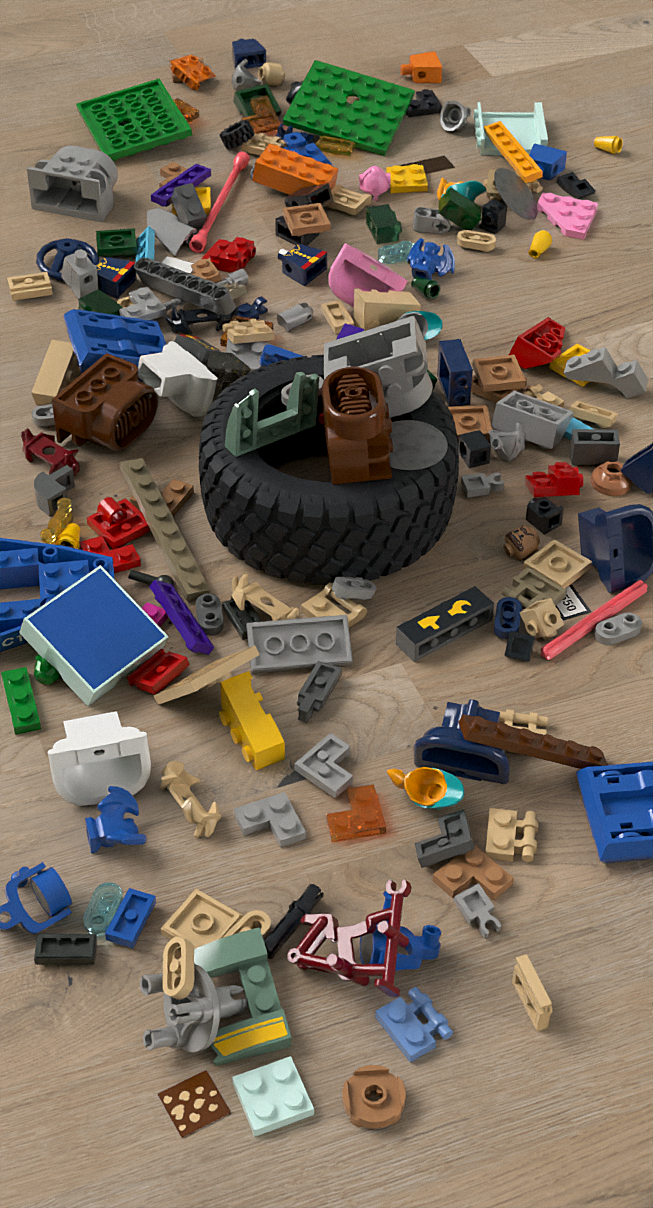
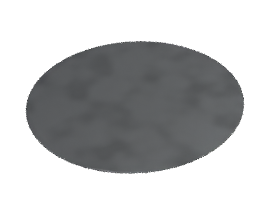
(515, 193)
(416, 445)

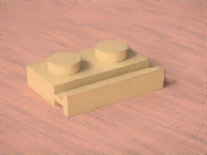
(29, 286)
(532, 992)

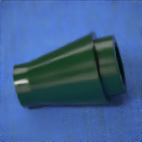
(427, 287)

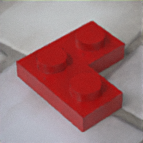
(123, 557)

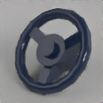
(64, 248)

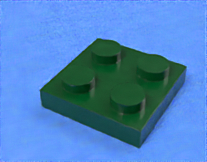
(116, 242)

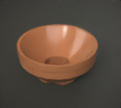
(610, 483)

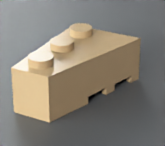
(381, 308)
(56, 373)

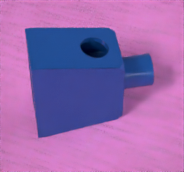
(549, 160)

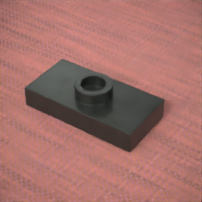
(240, 618)
(65, 949)

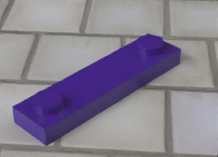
(195, 175)
(182, 618)

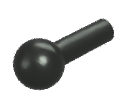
(148, 579)

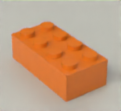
(291, 171)

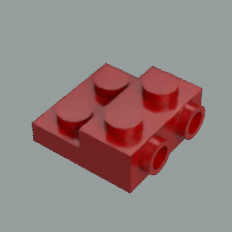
(232, 255)
(560, 481)

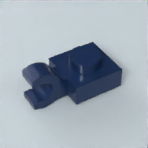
(253, 311)

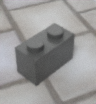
(188, 206)
(594, 446)

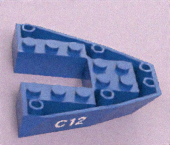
(40, 565)

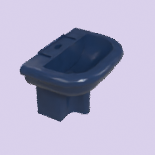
(618, 544)
(449, 751)

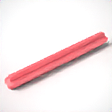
(589, 623)

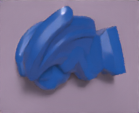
(428, 262)
(110, 826)

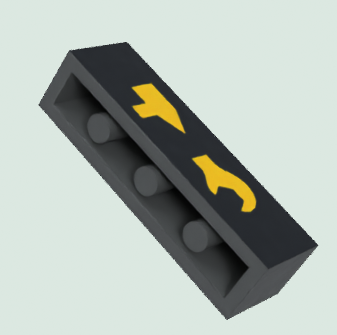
(444, 623)

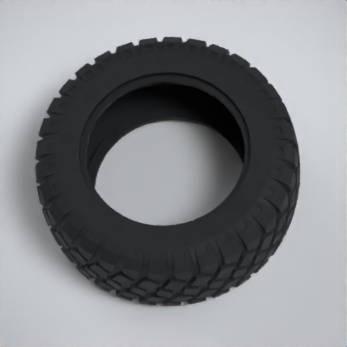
(315, 526)

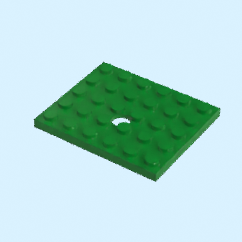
(324, 110)
(150, 117)

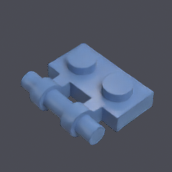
(405, 1028)

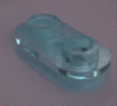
(395, 252)
(101, 911)

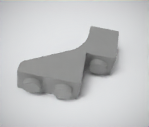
(600, 367)

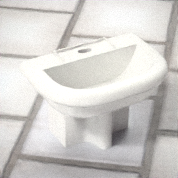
(179, 378)
(99, 756)

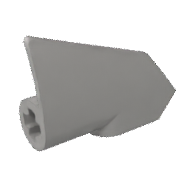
(169, 229)

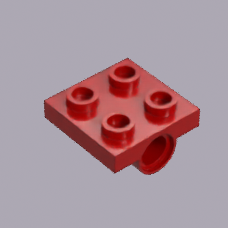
(118, 522)

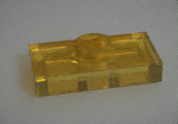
(336, 146)

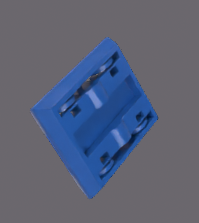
(100, 333)
(619, 810)

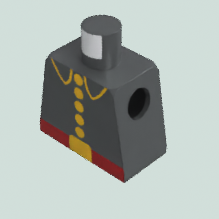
(196, 346)

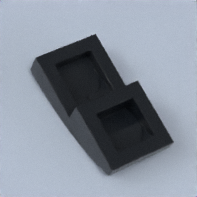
(573, 186)

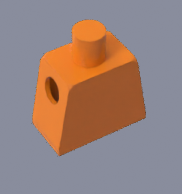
(423, 68)

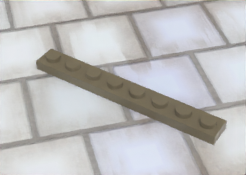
(164, 529)

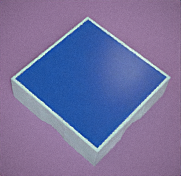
(93, 634)

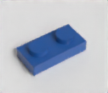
(130, 918)

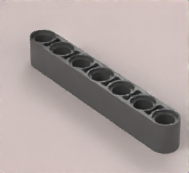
(185, 286)

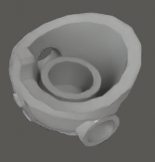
(243, 78)
(455, 115)
(508, 444)

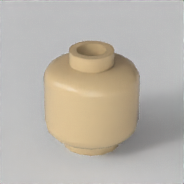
(271, 74)

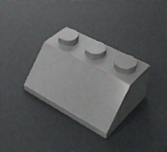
(539, 419)

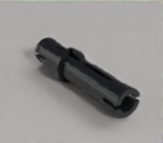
(292, 919)

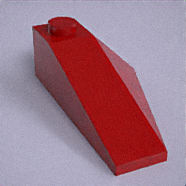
(539, 344)

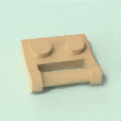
(348, 200)
(321, 606)

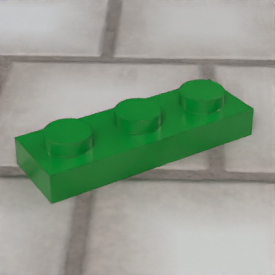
(21, 700)

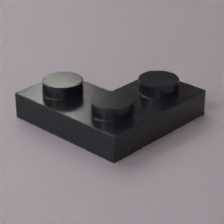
(425, 104)

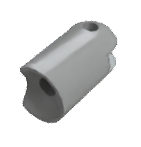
(295, 316)

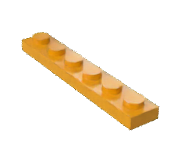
(513, 152)

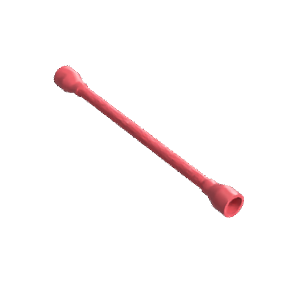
(199, 240)

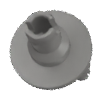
(194, 1019)

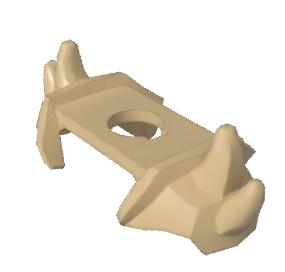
(255, 593)
(179, 784)

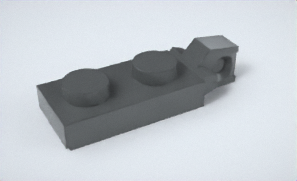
(317, 689)

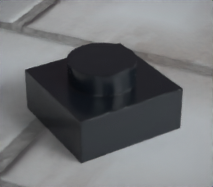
(520, 646)

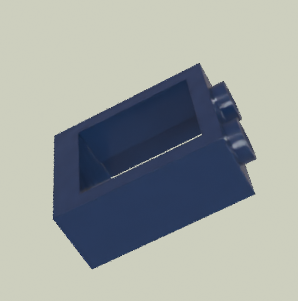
(454, 372)

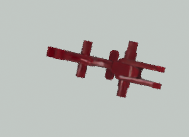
(327, 927)

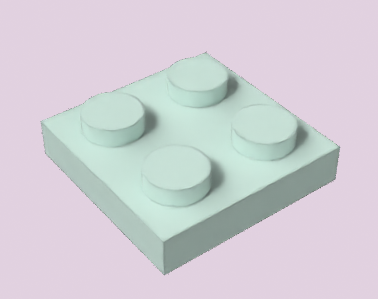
(273, 1096)

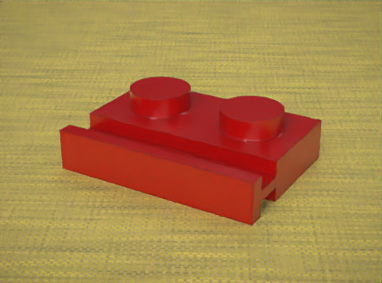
(158, 671)

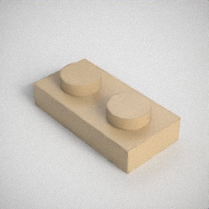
(336, 315)
(586, 412)

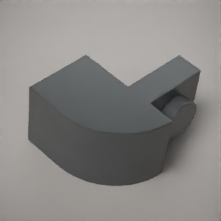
(52, 488)

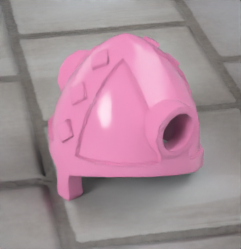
(374, 181)

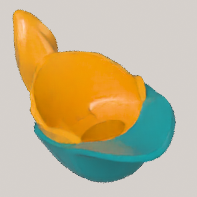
(469, 189)
(429, 787)

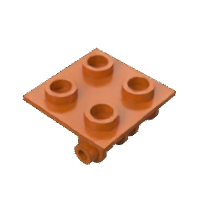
(191, 71)

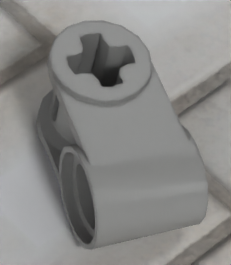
(429, 221)

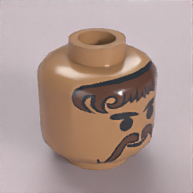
(521, 542)

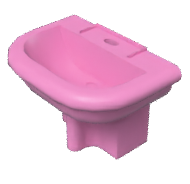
(353, 271)

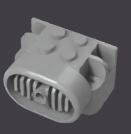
(74, 183)
(392, 352)

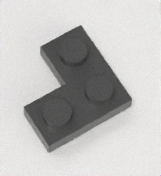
(453, 840)

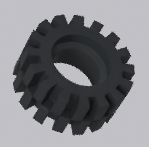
(237, 134)

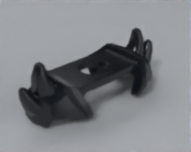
(182, 320)

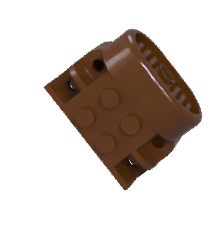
(105, 405)
(356, 426)

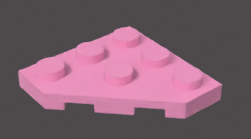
(569, 214)

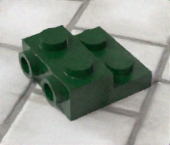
(243, 97)

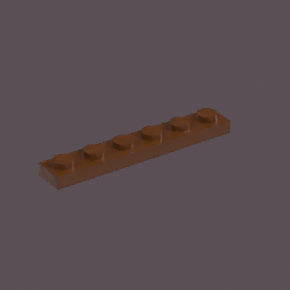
(530, 743)

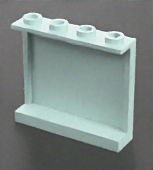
(525, 127)

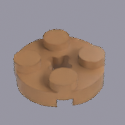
(368, 1113)

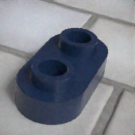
(507, 617)

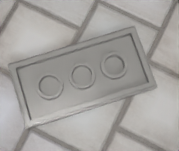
(299, 643)

